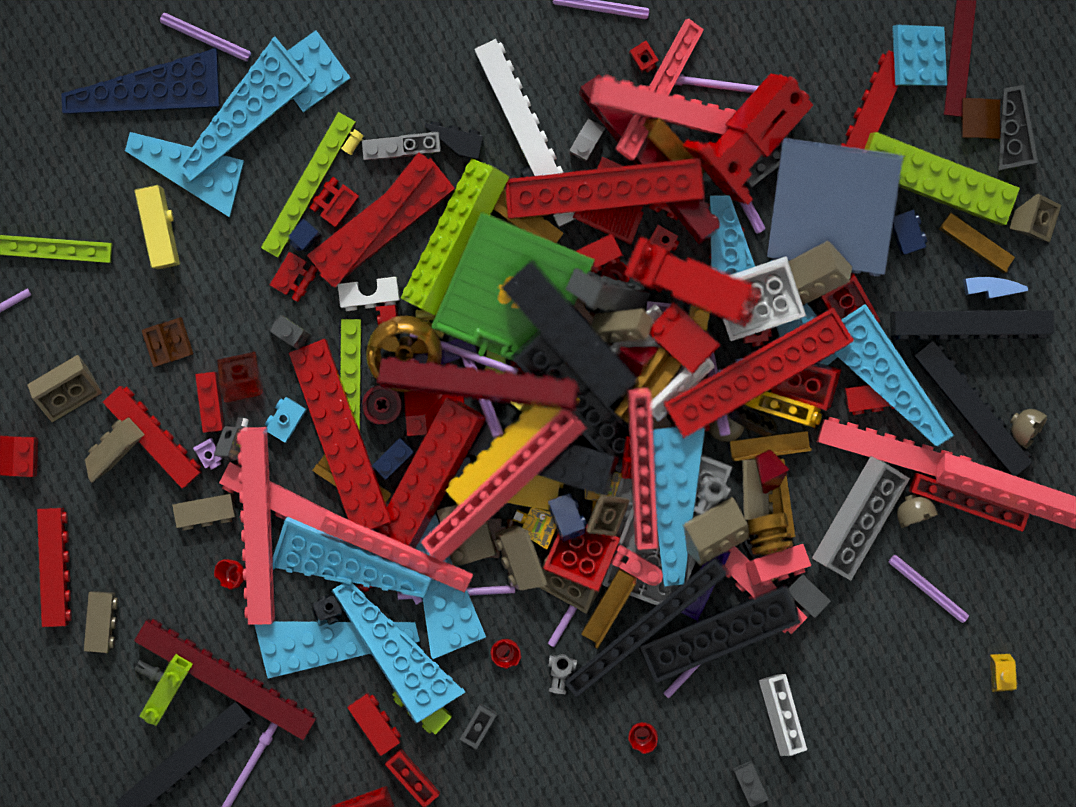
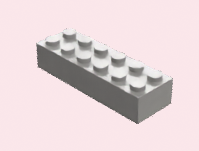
(861, 518)

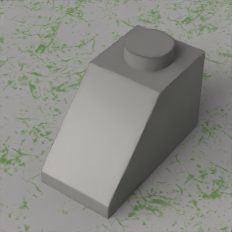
(587, 140)

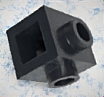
(327, 610)

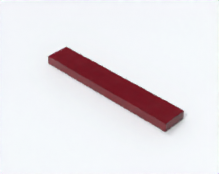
(959, 57)

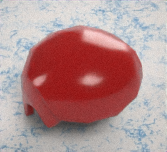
(618, 269)
(229, 573)
(500, 648)
(643, 745)

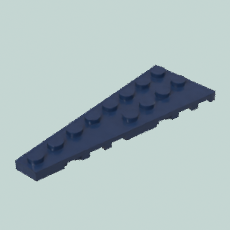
(172, 85)

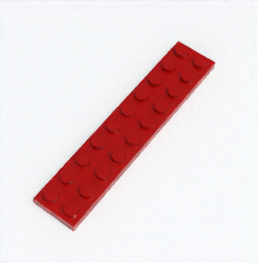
(604, 188)
(758, 372)
(340, 435)

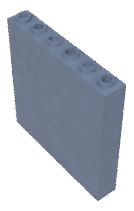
(835, 198)

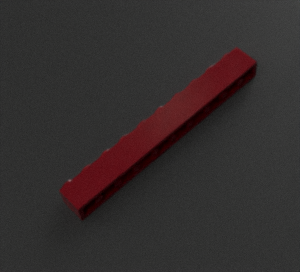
(691, 213)
(478, 384)
(227, 680)

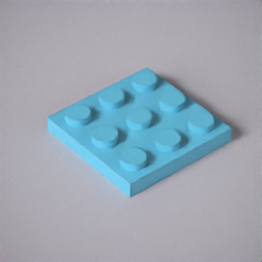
(919, 55)
(320, 66)

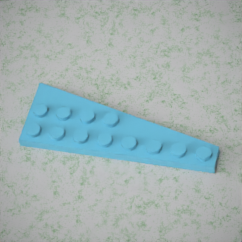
(260, 94)
(885, 371)
(675, 493)
(323, 555)
(448, 612)
(305, 645)
(409, 670)

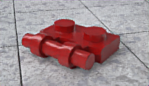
(338, 206)
(288, 273)

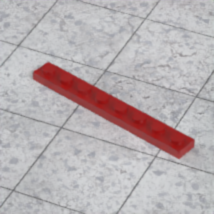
(377, 219)

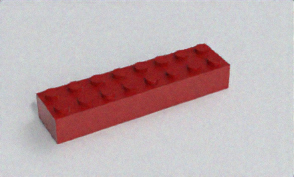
(426, 196)
(431, 471)

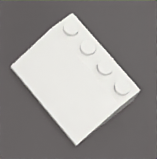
(778, 302)

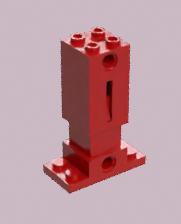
(751, 133)
(693, 283)

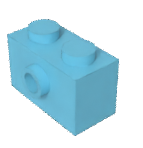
(285, 419)

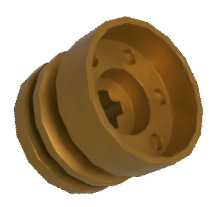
(769, 534)

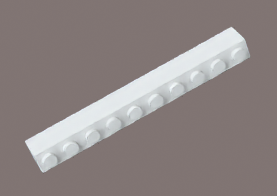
(518, 114)

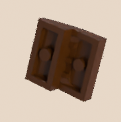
(980, 118)
(167, 342)

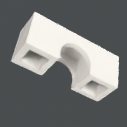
(386, 293)

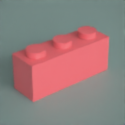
(778, 565)

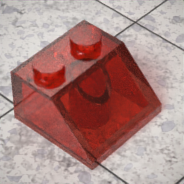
(240, 377)

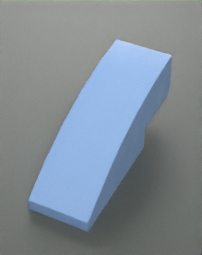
(992, 286)

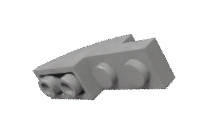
(401, 146)

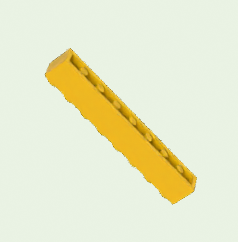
(501, 451)

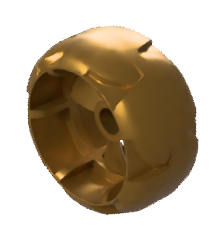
(385, 338)

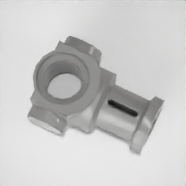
(711, 496)
(559, 673)

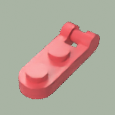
(637, 566)

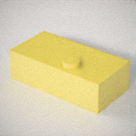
(157, 227)

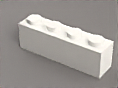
(783, 715)

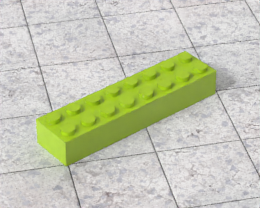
(949, 181)
(474, 194)

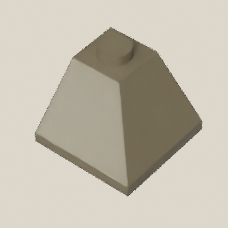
(1036, 218)
(607, 515)

